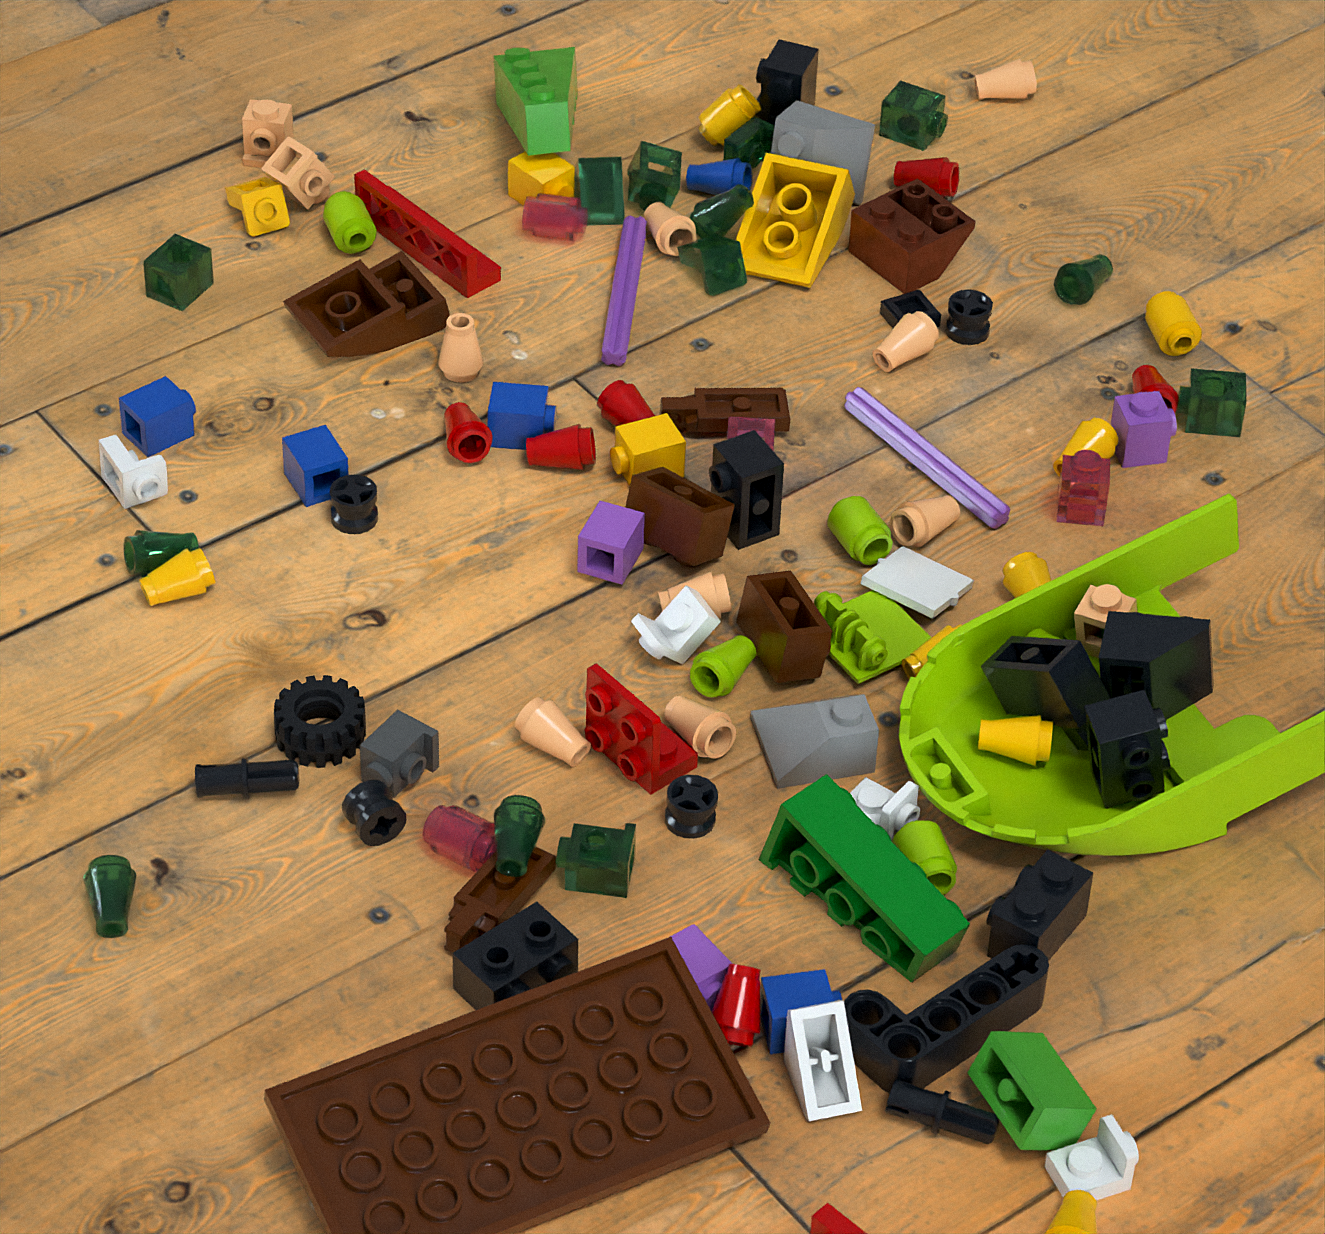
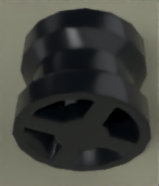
(969, 317)
(354, 504)
(691, 806)
(374, 812)

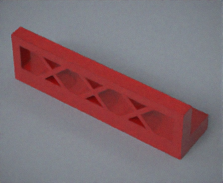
(425, 238)

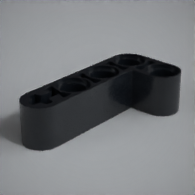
(949, 1025)

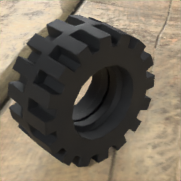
(323, 741)

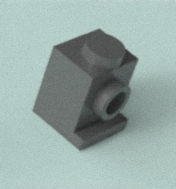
(399, 752)

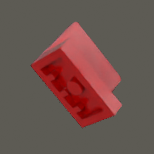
(633, 734)

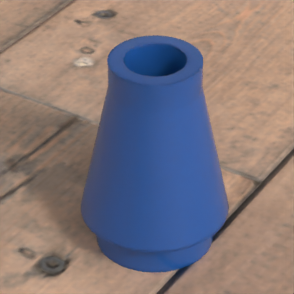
(719, 176)

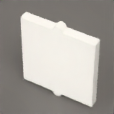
(917, 582)

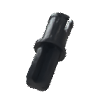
(246, 777)
(941, 1112)

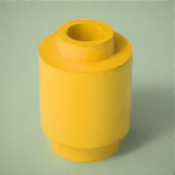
(728, 114)
(1172, 323)

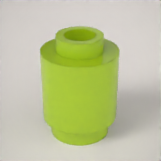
(349, 222)
(860, 530)
(927, 847)

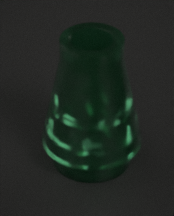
(721, 211)
(1081, 279)
(152, 548)
(517, 830)
(110, 893)

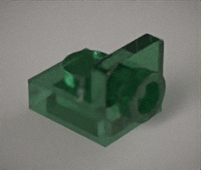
(750, 142)
(717, 260)

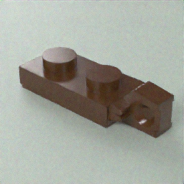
(710, 408)
(493, 898)

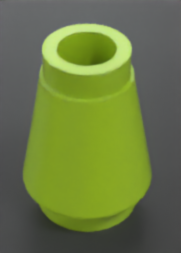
(722, 666)

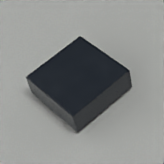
(896, 307)

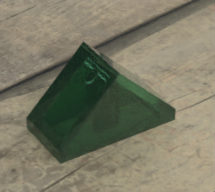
(601, 189)

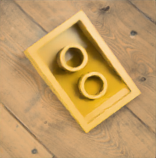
(794, 219)

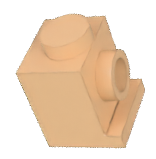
(264, 130)
(307, 180)
(1093, 611)

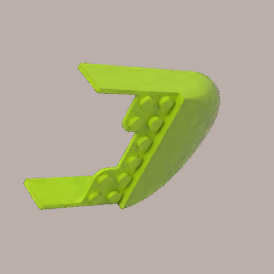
(1057, 802)

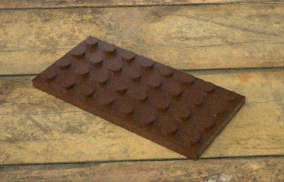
(521, 1105)

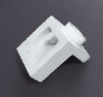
(129, 478)
(678, 628)
(885, 807)
(1097, 1164)

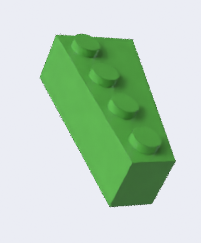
(538, 96)

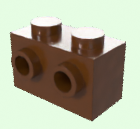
(680, 516)
(784, 626)

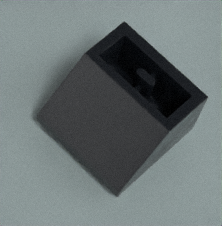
(1158, 655)

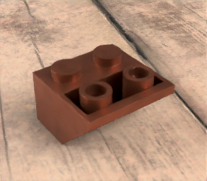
(908, 235)

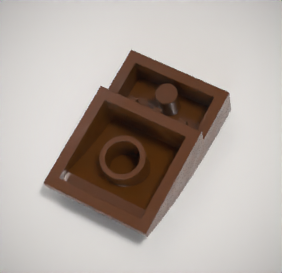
(370, 308)

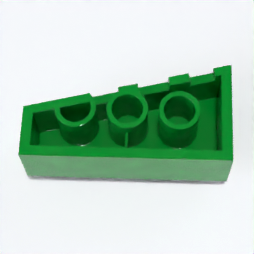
(863, 878)

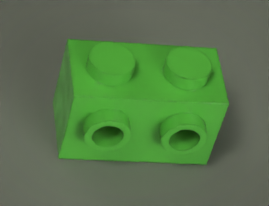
(1031, 1090)

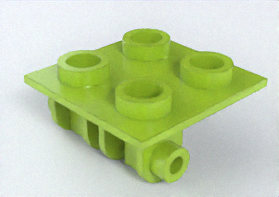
(869, 633)

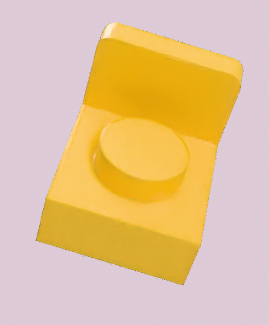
(261, 205)

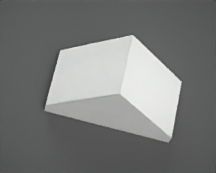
(821, 1060)

